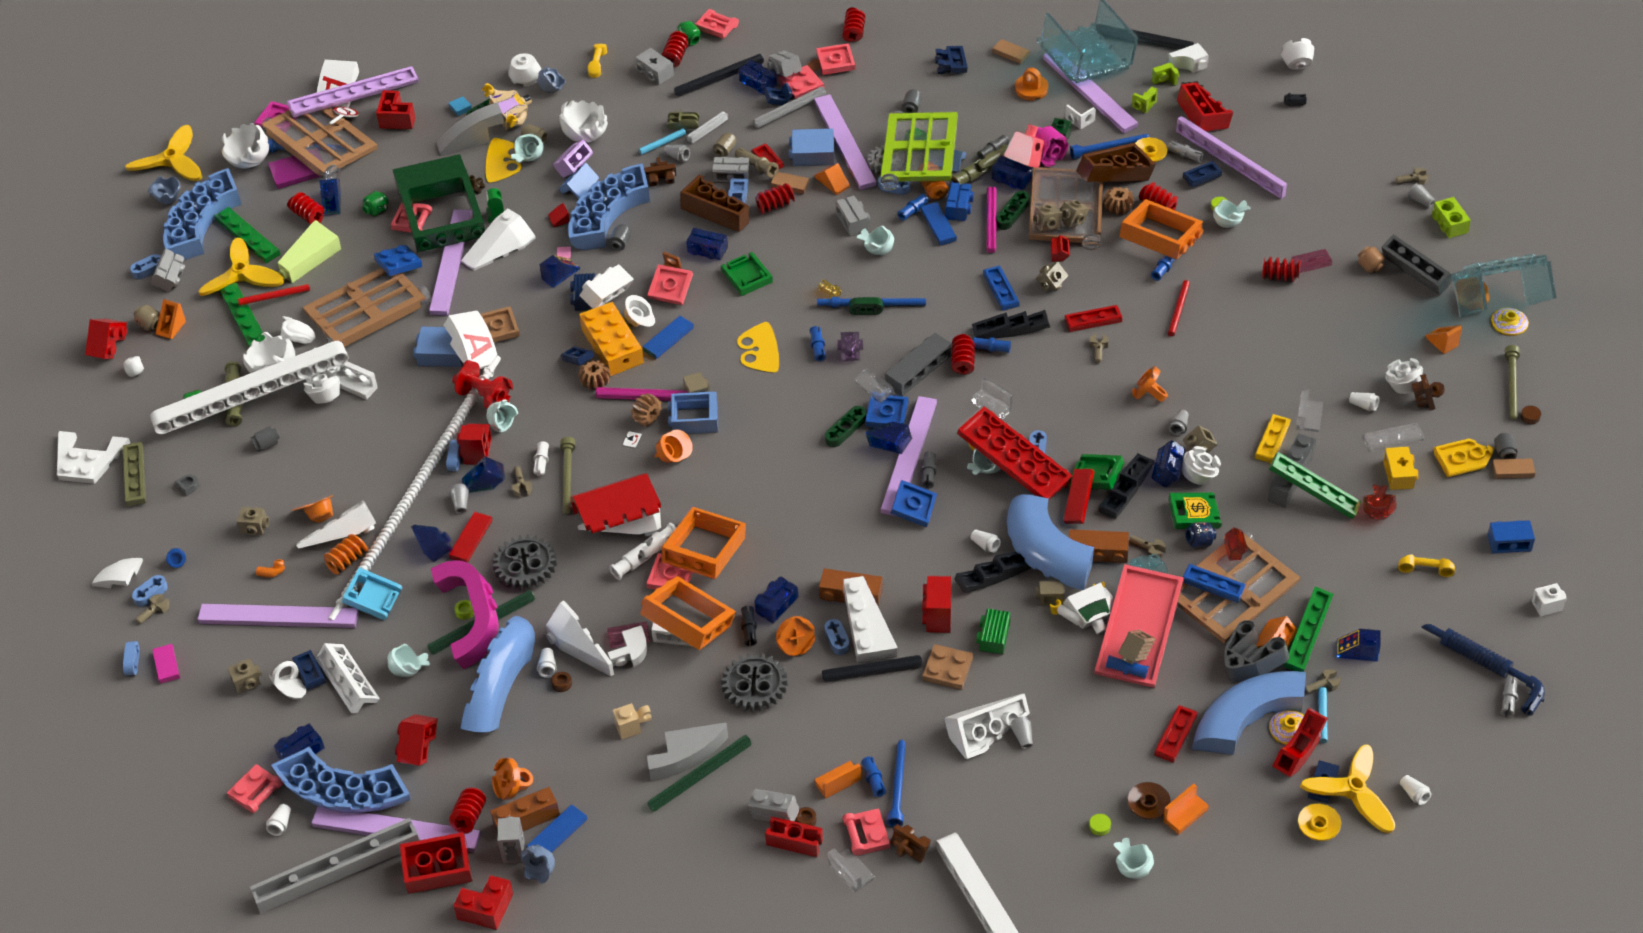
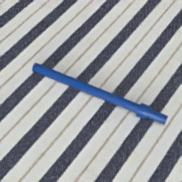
(835, 302)

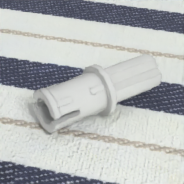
(541, 458)

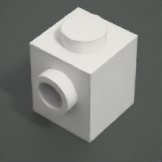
(1549, 599)

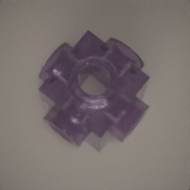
(850, 346)

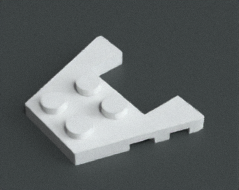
(85, 464)

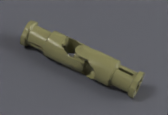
(969, 174)
(233, 414)

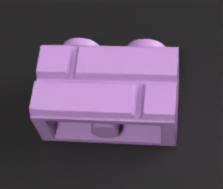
(572, 158)

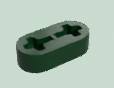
(866, 305)

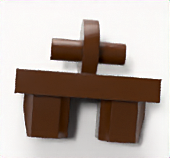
(660, 170)
(1424, 392)
(908, 843)

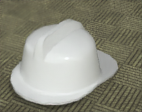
(638, 311)

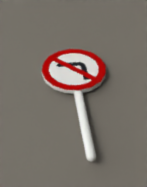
(343, 111)

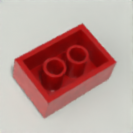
(435, 863)

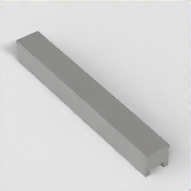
(333, 866)

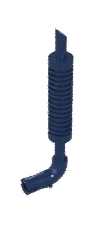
(1491, 661)

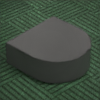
(187, 484)

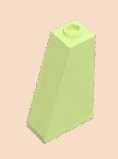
(308, 252)

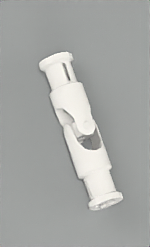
(646, 550)

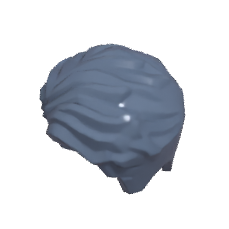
(550, 80)
(165, 189)
(538, 863)

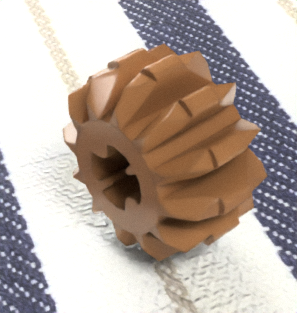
(1118, 200)
(594, 374)
(646, 409)

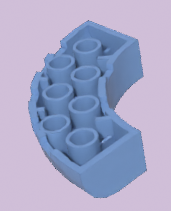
(604, 204)
(196, 211)
(1044, 545)
(497, 673)
(1244, 705)
(338, 788)

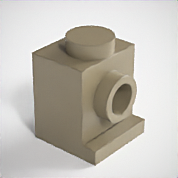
(1049, 592)

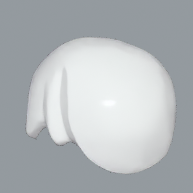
(583, 121)
(245, 146)
(267, 352)

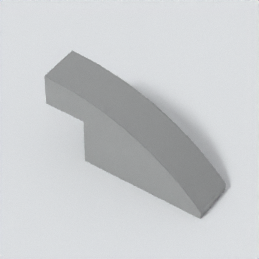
(470, 130)
(686, 749)

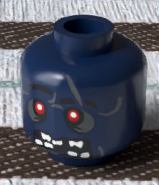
(1200, 534)

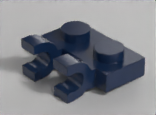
(956, 60)

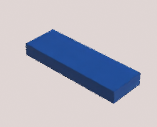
(938, 223)
(1001, 288)
(668, 337)
(1213, 583)
(560, 829)

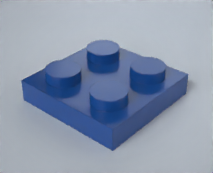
(397, 260)
(891, 409)
(913, 503)

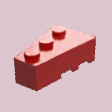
(1203, 109)

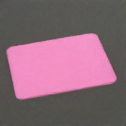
(564, 252)

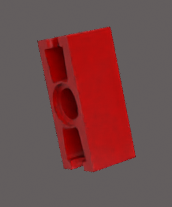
(781, 833)

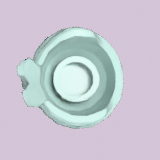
(527, 148)
(1228, 214)
(878, 241)
(501, 415)
(982, 464)
(404, 662)
(1133, 860)

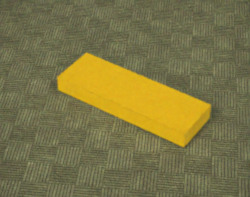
(1272, 438)

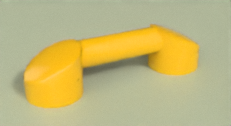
(594, 67)
(1445, 566)

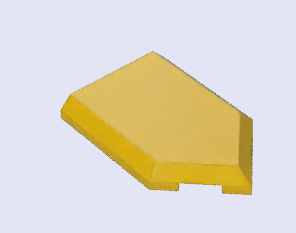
(1462, 456)

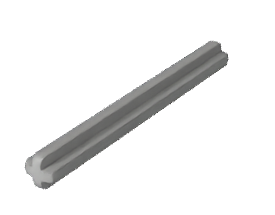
(788, 107)

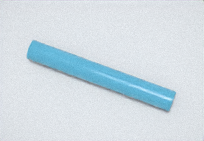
(662, 141)
(1322, 706)

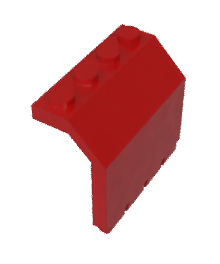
(616, 502)

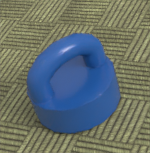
(176, 557)

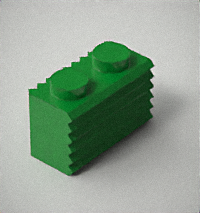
(994, 631)

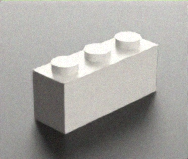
(606, 286)

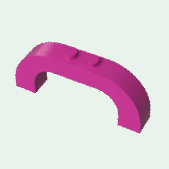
(485, 628)

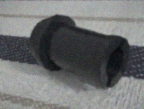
(1290, 99)

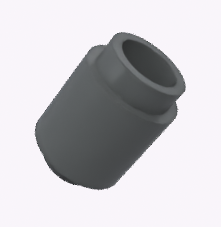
(911, 101)
(619, 237)
(265, 438)
(1505, 446)

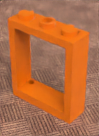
(1155, 241)
(696, 562)
(678, 625)

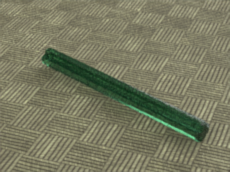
(502, 610)
(699, 773)

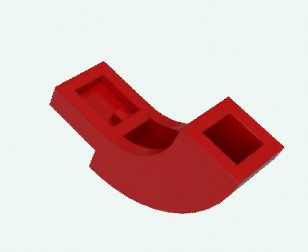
(1302, 744)

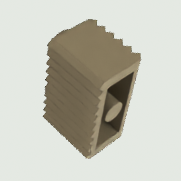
(1136, 646)

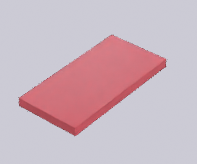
(1144, 603)

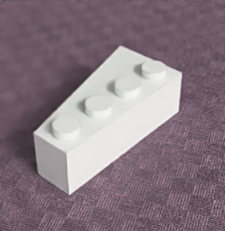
(868, 628)

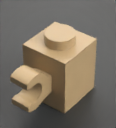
(628, 720)

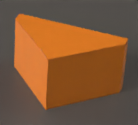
(833, 179)
(170, 319)
(1445, 337)

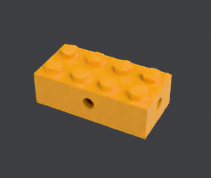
(611, 338)

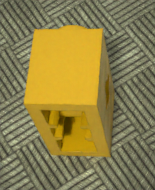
(1400, 468)

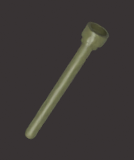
(1512, 354)
(567, 446)

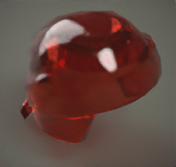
(1379, 505)

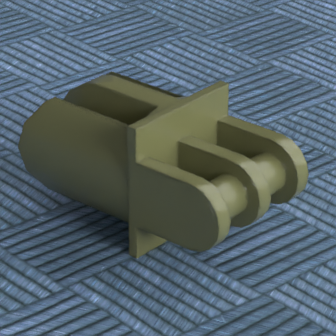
(682, 120)

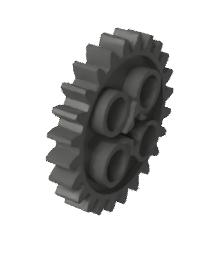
(509, 564)
(769, 678)

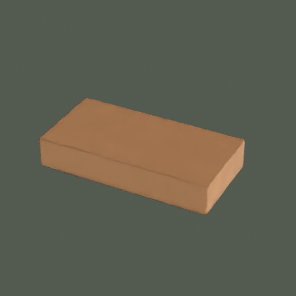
(1011, 51)
(797, 183)
(1513, 468)

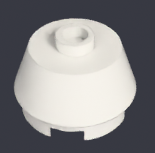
(1298, 54)
(524, 69)
(1403, 374)
(323, 387)
(1200, 466)

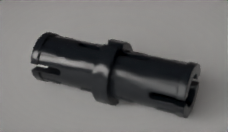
(749, 625)

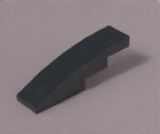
(1004, 326)
(1127, 485)
(989, 573)

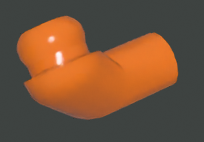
(272, 571)

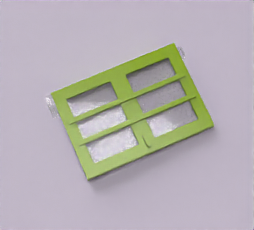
(918, 147)

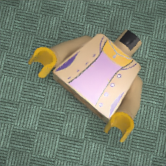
(511, 104)

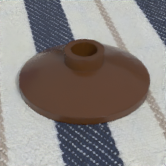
(1148, 793)

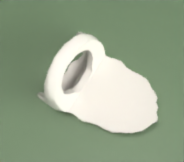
(296, 331)
(289, 684)

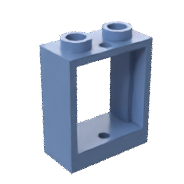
(694, 401)

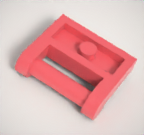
(716, 24)
(400, 220)
(251, 785)
(873, 831)

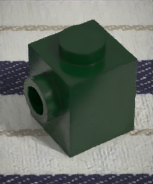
(1062, 126)

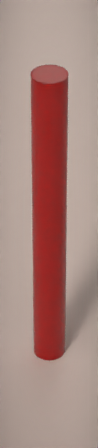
(274, 294)
(1178, 309)

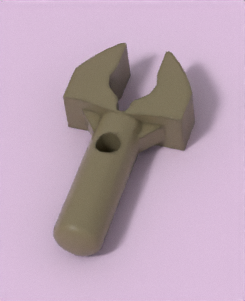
(1418, 175)
(1098, 346)
(520, 483)
(1151, 547)
(154, 607)
(1324, 682)

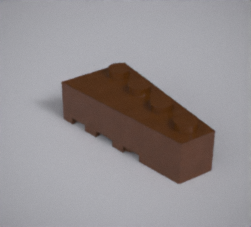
(1116, 164)
(714, 204)

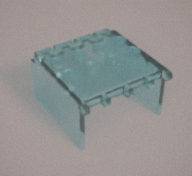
(1092, 50)
(1535, 275)

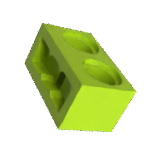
(1451, 217)

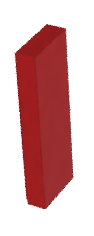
(1093, 318)
(1078, 496)
(470, 537)
(1176, 733)

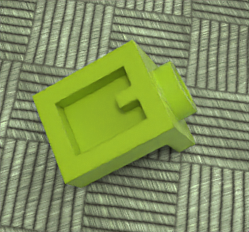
(1164, 73)
(1145, 101)

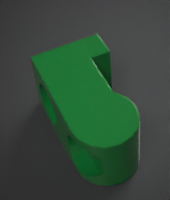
(494, 203)

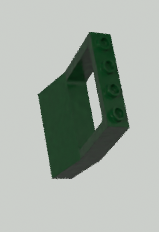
(435, 180)

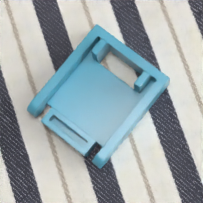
(376, 595)

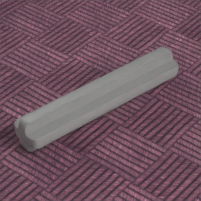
(707, 127)

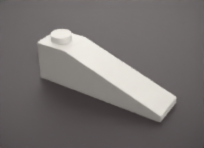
(500, 238)
(352, 521)
(644, 525)
(571, 638)
(981, 726)

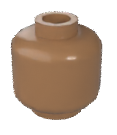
(1371, 259)

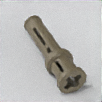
(761, 164)

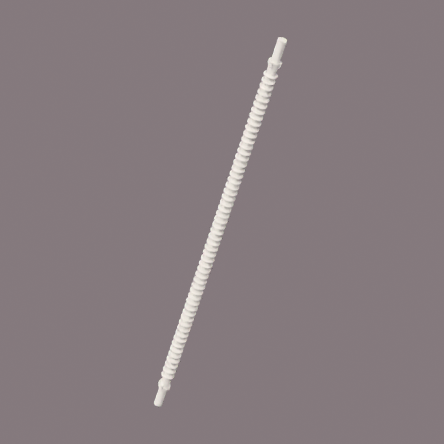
(420, 479)

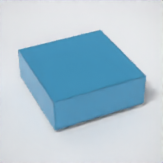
(460, 106)

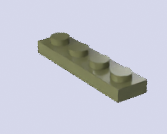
(134, 474)

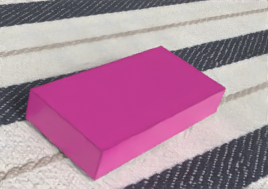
(166, 663)

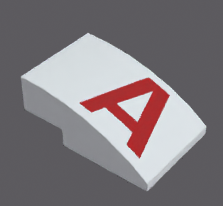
(337, 73)
(471, 338)

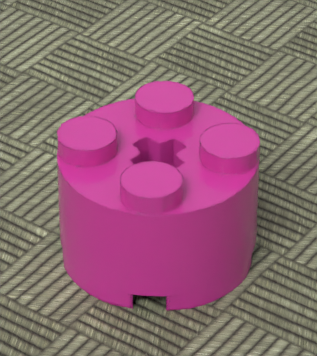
(1054, 145)

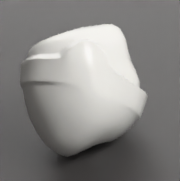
(133, 366)

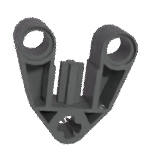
(1243, 657)

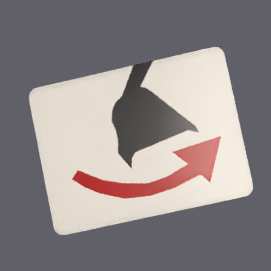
(632, 439)

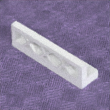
(354, 380)
(343, 677)

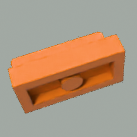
(1277, 627)
(838, 779)
(1184, 810)

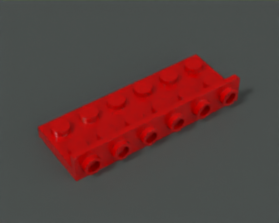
(1014, 454)

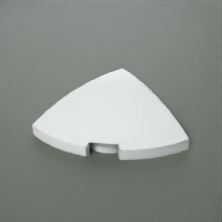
(118, 573)

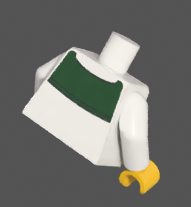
(1087, 607)

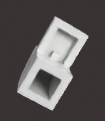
(634, 649)

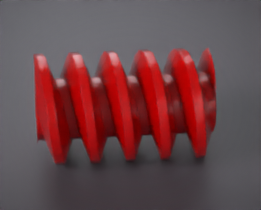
(853, 25)
(675, 47)
(1155, 194)
(774, 197)
(306, 208)
(1281, 269)
(963, 354)
(467, 810)

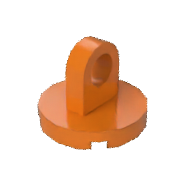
(1031, 85)
(1148, 384)
(795, 636)
(507, 778)

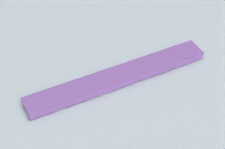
(352, 91)
(1100, 100)
(845, 142)
(1231, 157)
(448, 270)
(909, 458)
(276, 616)
(368, 823)

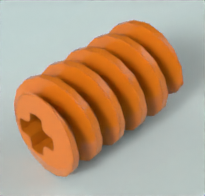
(935, 189)
(343, 552)

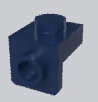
(778, 96)

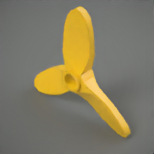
(173, 157)
(242, 271)
(1355, 789)

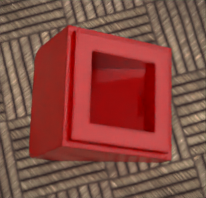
(559, 216)

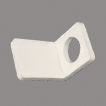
(1079, 119)

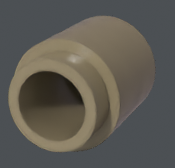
(539, 132)
(724, 144)

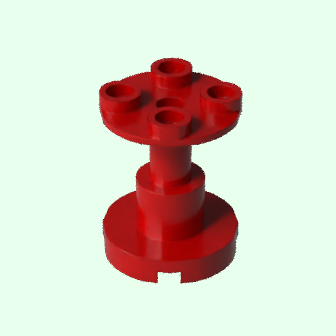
(491, 390)

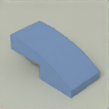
(739, 189)

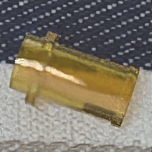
(830, 289)

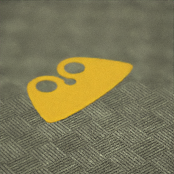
(495, 167)
(767, 356)

